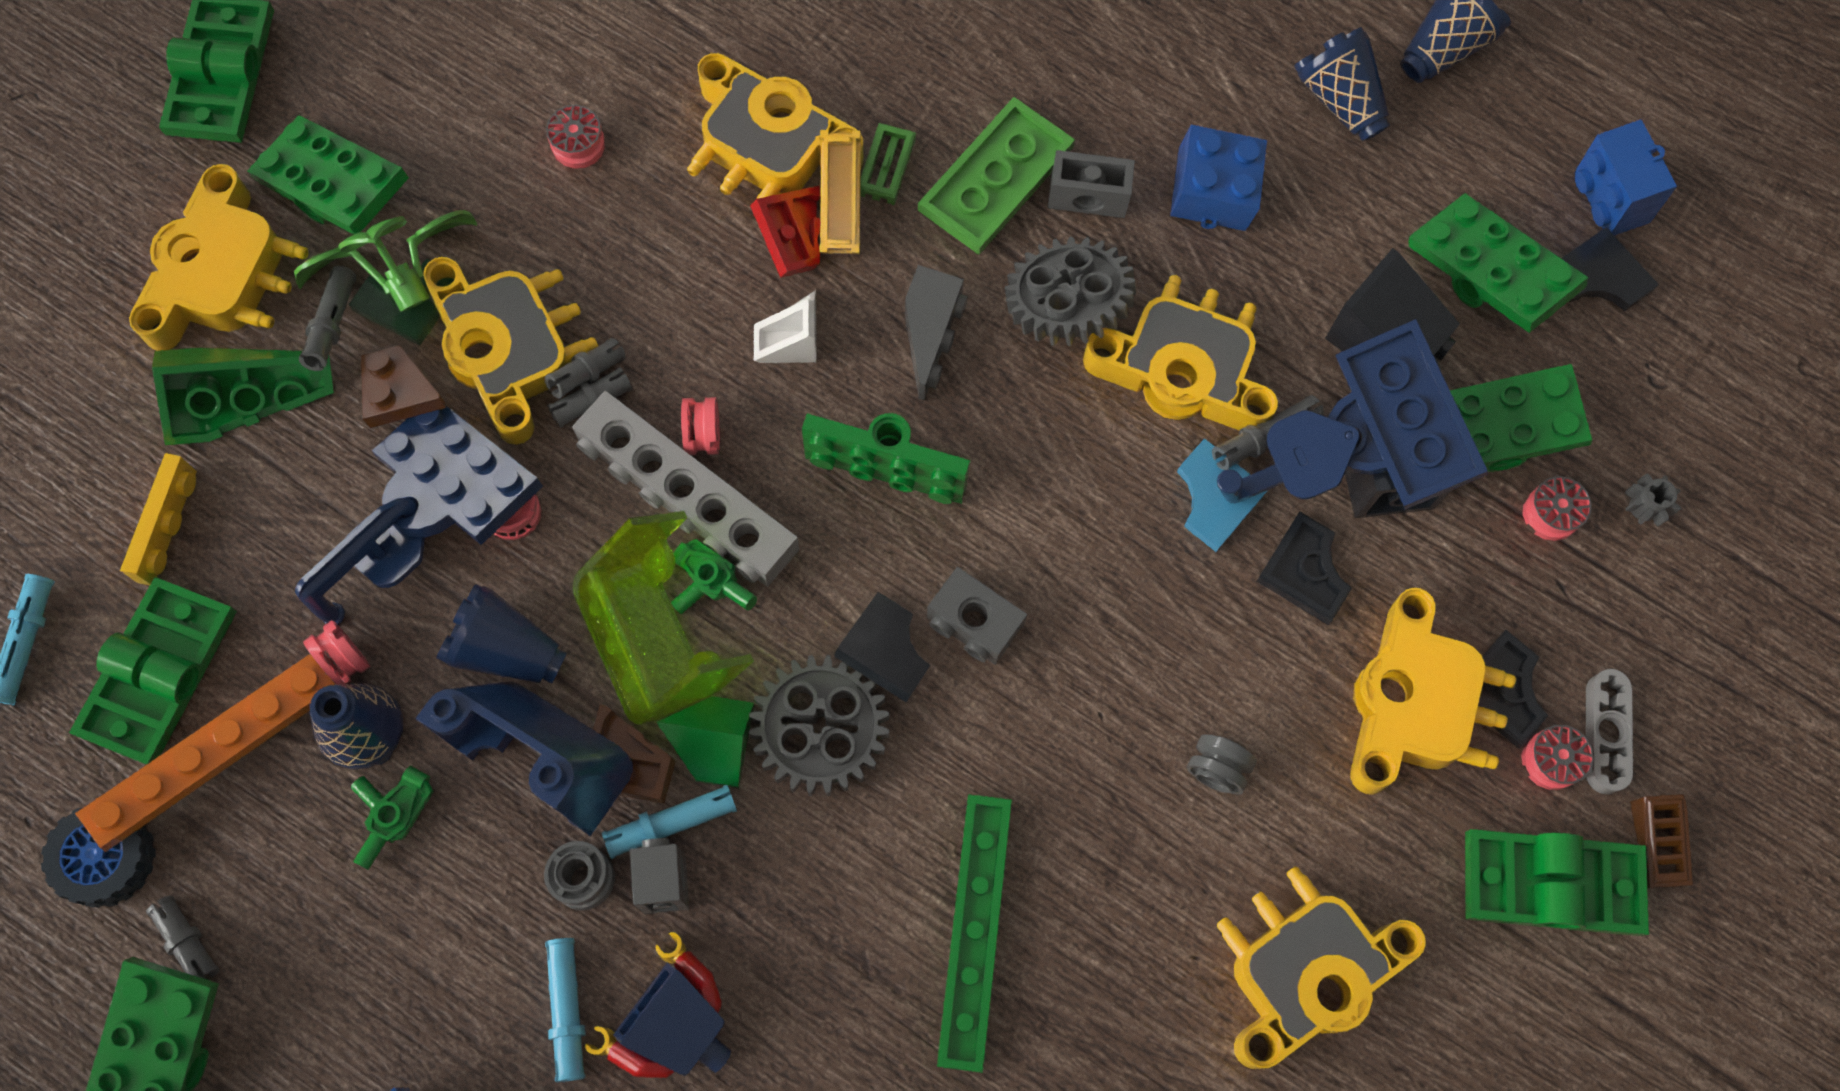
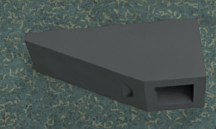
(929, 314)

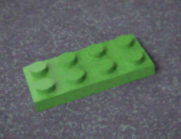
(995, 175)

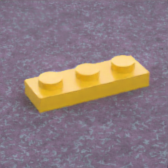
(159, 520)

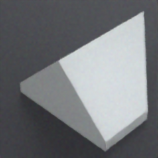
(788, 334)

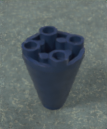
(499, 641)

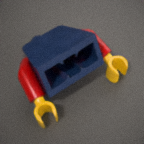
(670, 1023)

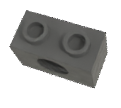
(1091, 184)
(966, 594)
(659, 877)

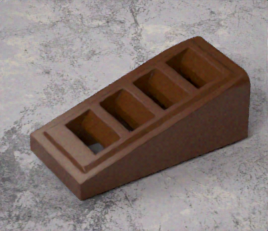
(1679, 839)

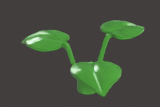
(402, 281)

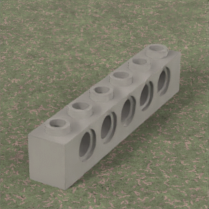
(610, 419)

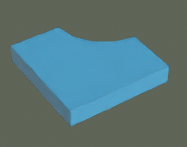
(1211, 514)

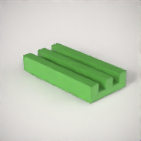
(878, 190)

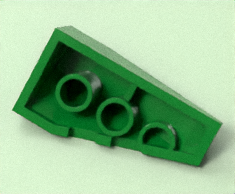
(222, 389)

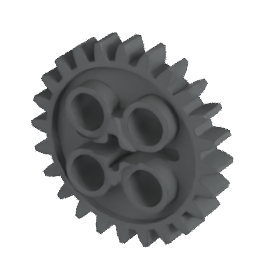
(1070, 291)
(813, 763)

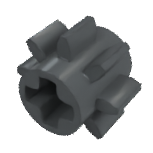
(1653, 500)

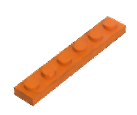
(203, 754)

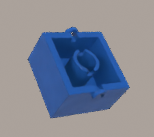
(1218, 178)
(1624, 178)

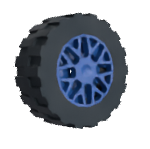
(88, 874)

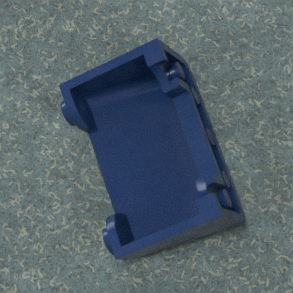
(577, 767)

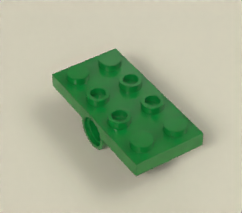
(215, 69)
(328, 175)
(1496, 263)
(1524, 416)
(885, 455)
(152, 671)
(1556, 882)
(154, 1030)

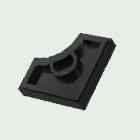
(1610, 271)
(1304, 570)
(882, 648)
(1518, 702)

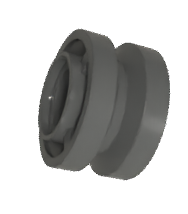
(1221, 764)
(565, 862)

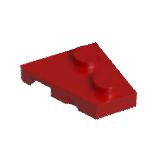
(791, 229)

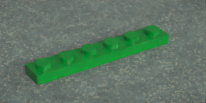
(974, 934)

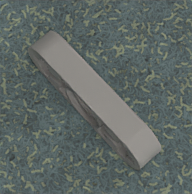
(1622, 701)

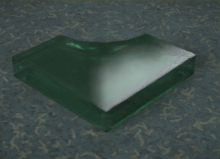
(381, 308)

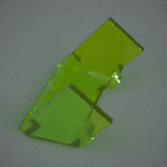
(638, 628)

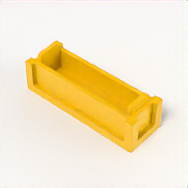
(840, 192)

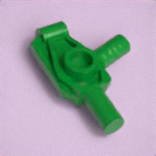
(711, 577)
(391, 815)

